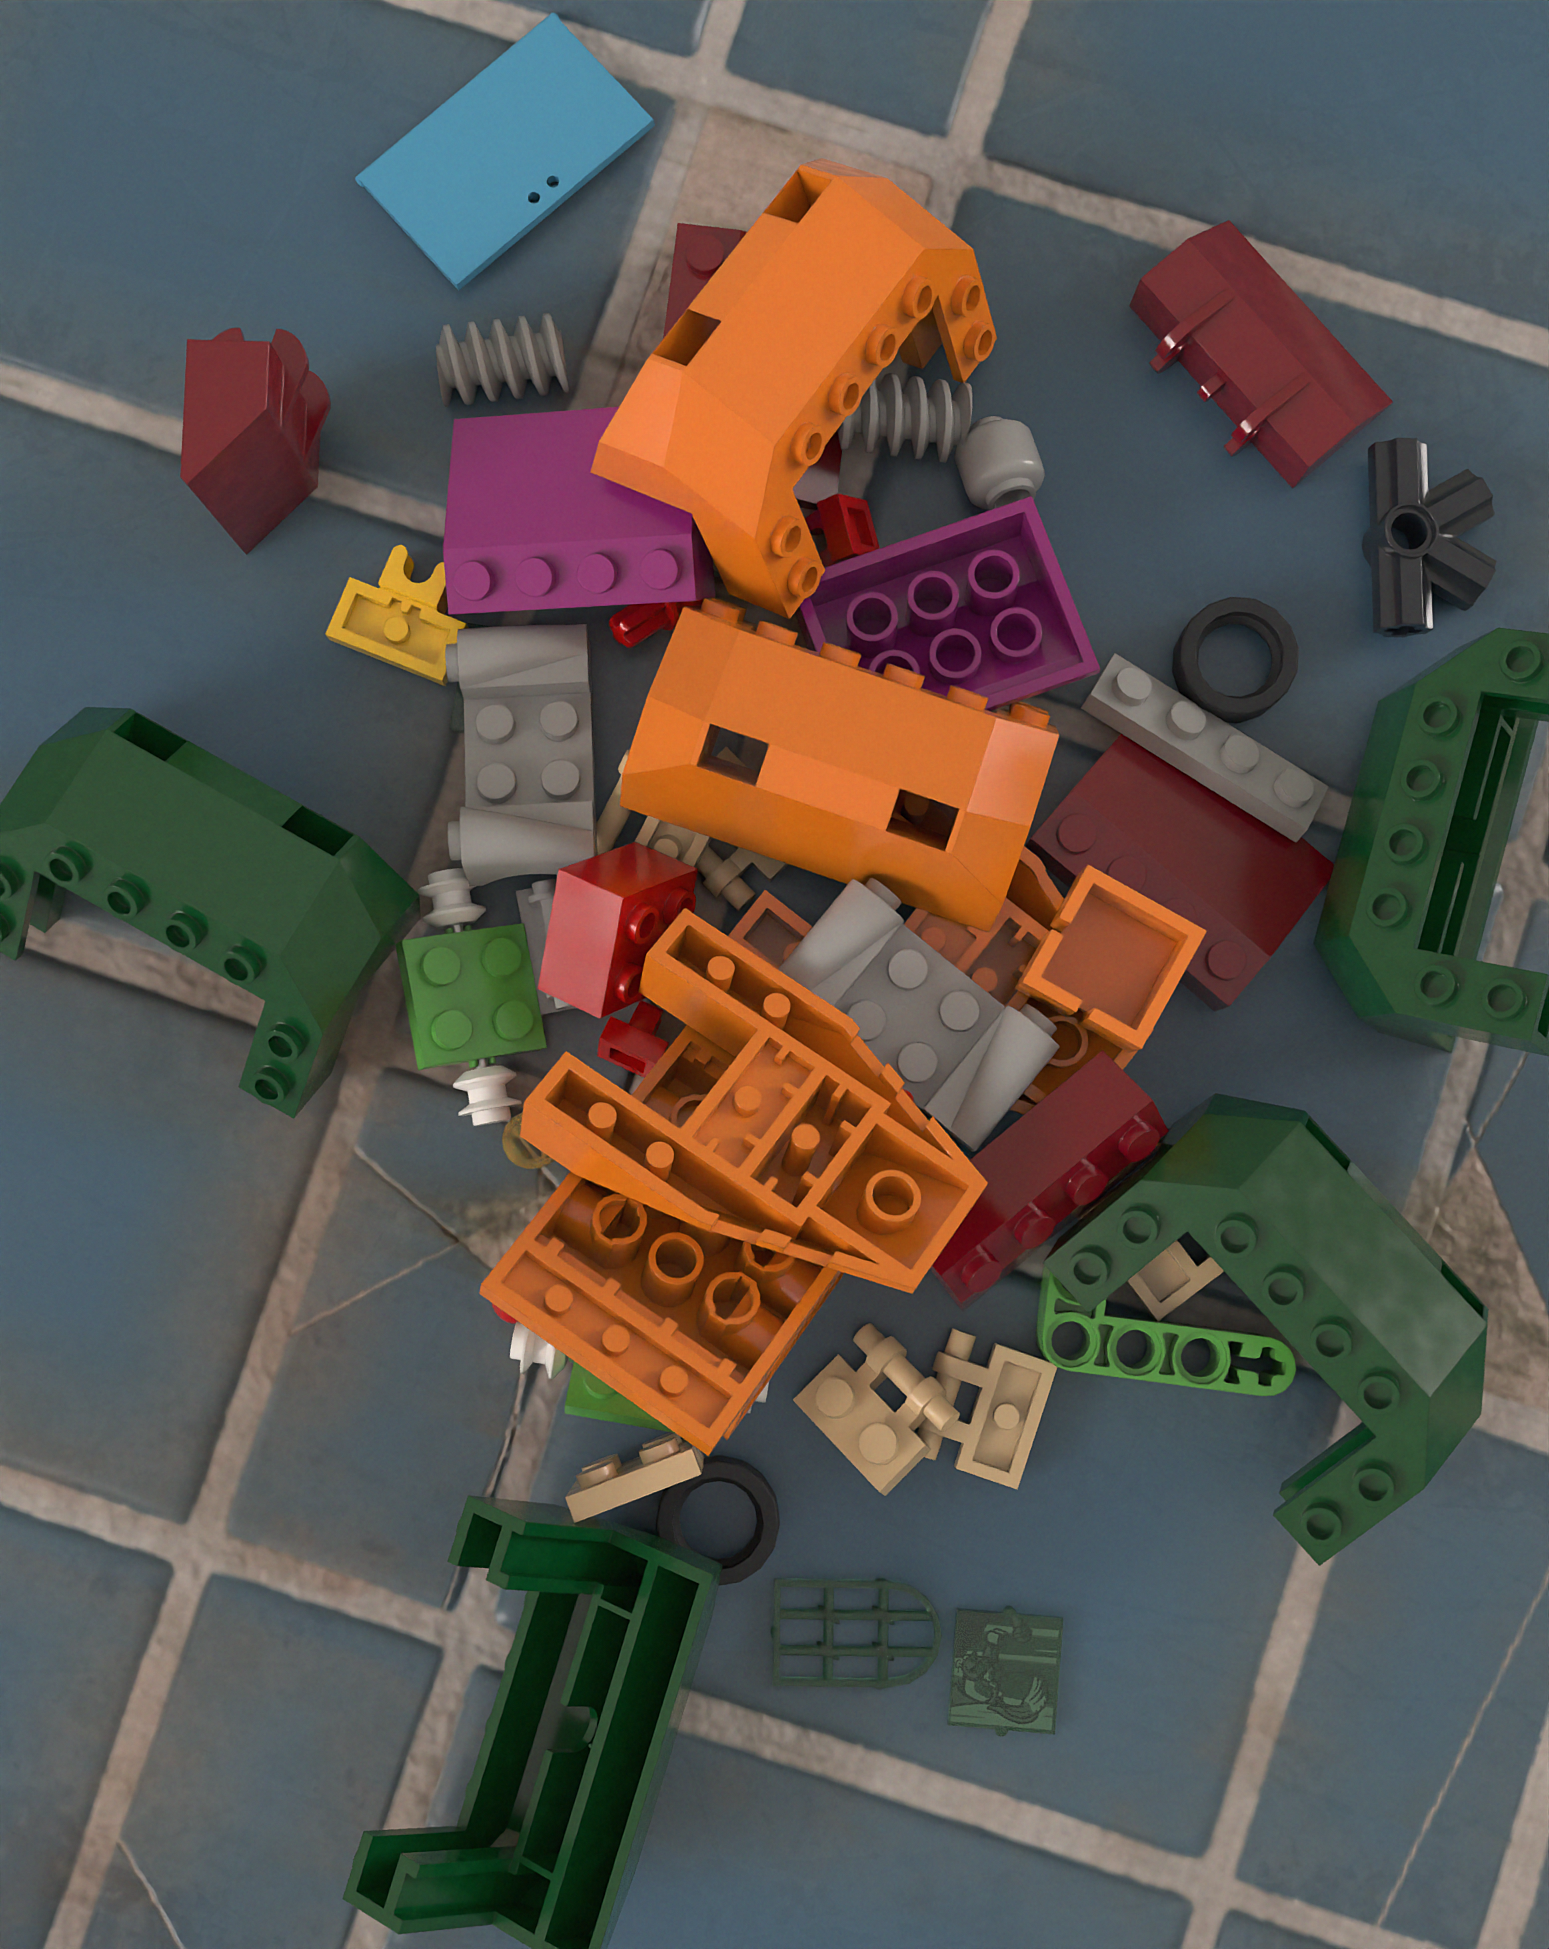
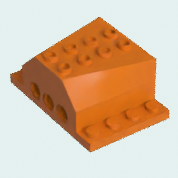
(652, 1302)

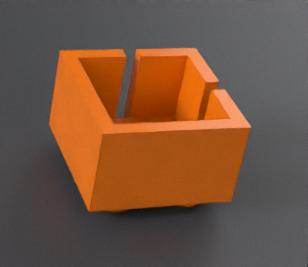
(1111, 960)

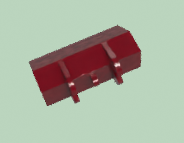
(1256, 352)
(251, 430)

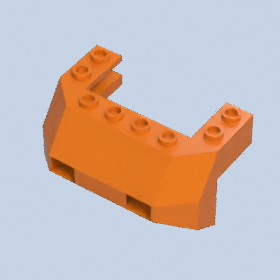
(780, 358)
(837, 762)

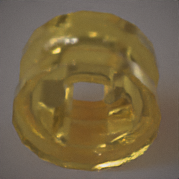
(512, 1132)

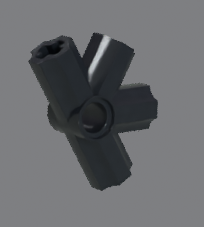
(1431, 523)

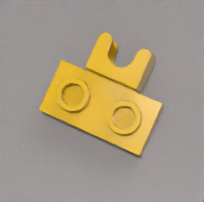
(399, 620)

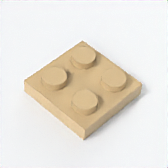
(612, 1483)

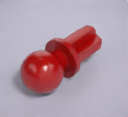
(642, 620)

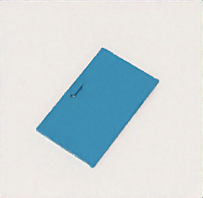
(479, 159)

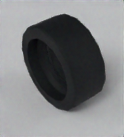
(1273, 631)
(760, 1493)

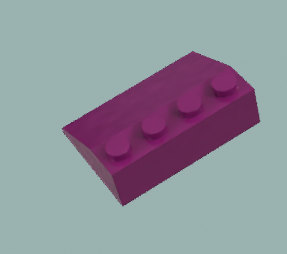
(549, 534)
(960, 606)

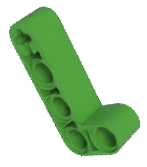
(1164, 1347)

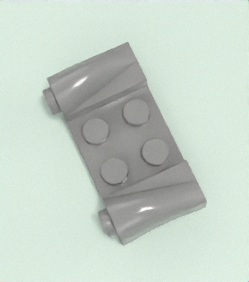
(524, 750)
(921, 1014)

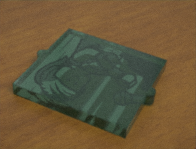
(1005, 1671)

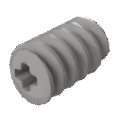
(500, 360)
(910, 416)

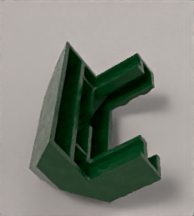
(1430, 847)
(213, 874)
(1330, 1274)
(570, 1740)

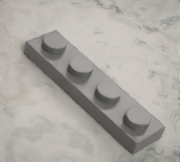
(1205, 748)

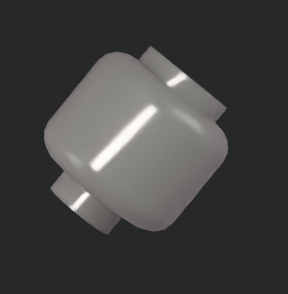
(999, 463)

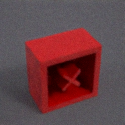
(607, 921)

